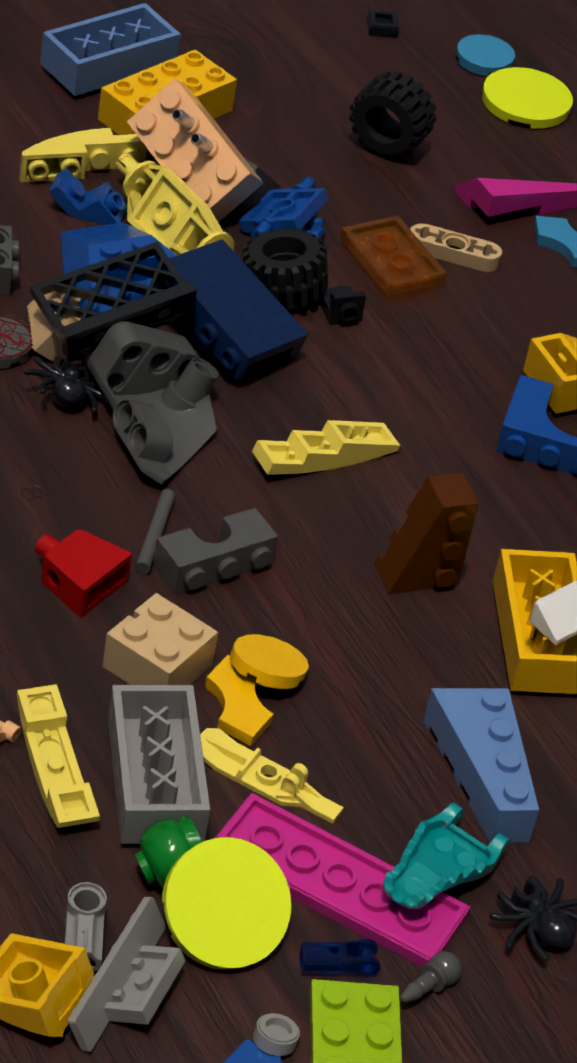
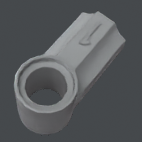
(86, 920)

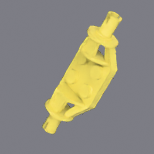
(167, 207)

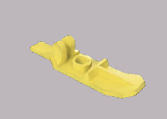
(249, 767)

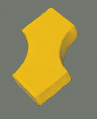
(242, 711)

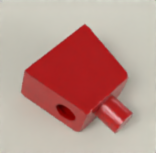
(82, 569)

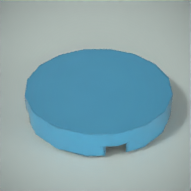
(484, 54)

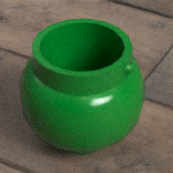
(163, 845)

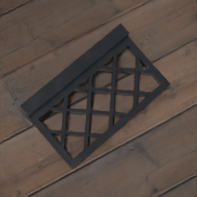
(153, 310)

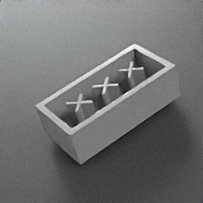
(156, 758)

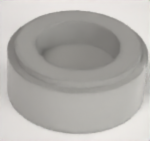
(276, 1034)

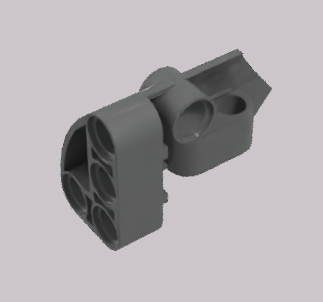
(155, 395)

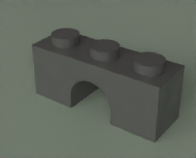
(190, 563)

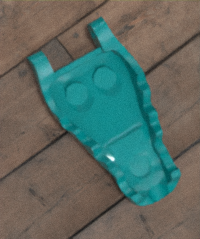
(440, 859)

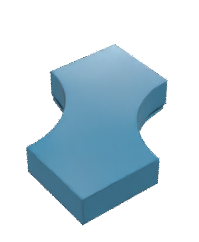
(558, 236)

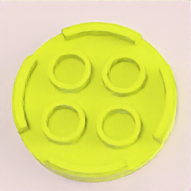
(527, 97)
(226, 903)

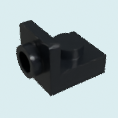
(342, 305)

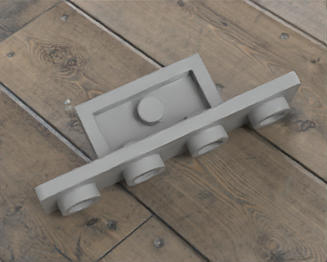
(129, 980)

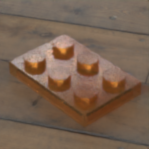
(393, 255)

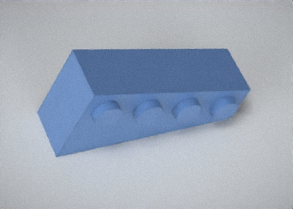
(488, 757)

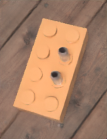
(195, 147)

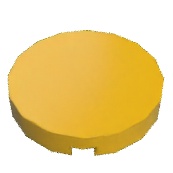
(270, 660)

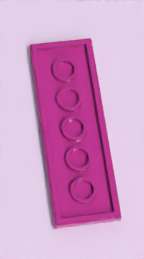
(345, 882)

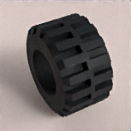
(404, 99)
(289, 265)

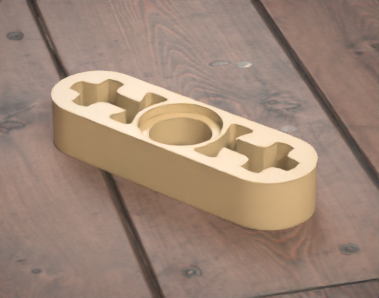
(473, 252)

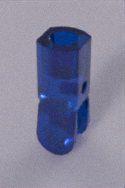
(339, 958)

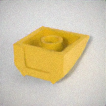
(41, 983)

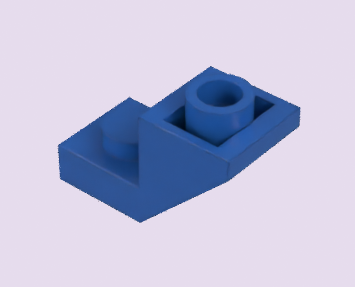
(99, 205)

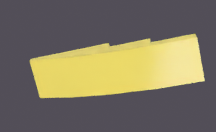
(333, 447)

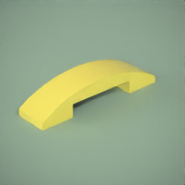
(53, 757)

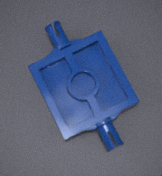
(284, 208)

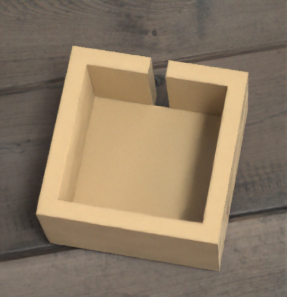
(160, 645)

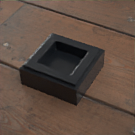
(382, 24)

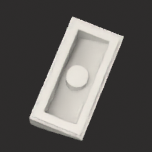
(557, 614)

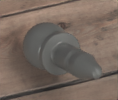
(441, 971)

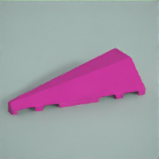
(507, 195)

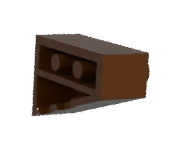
(433, 539)

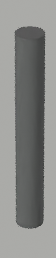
(155, 530)

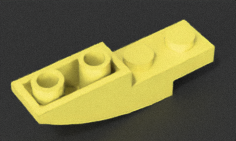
(79, 153)

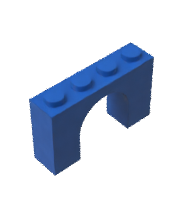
(530, 433)

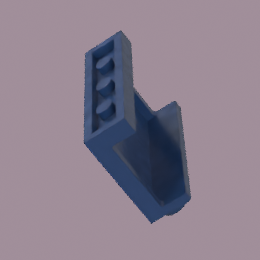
(235, 310)

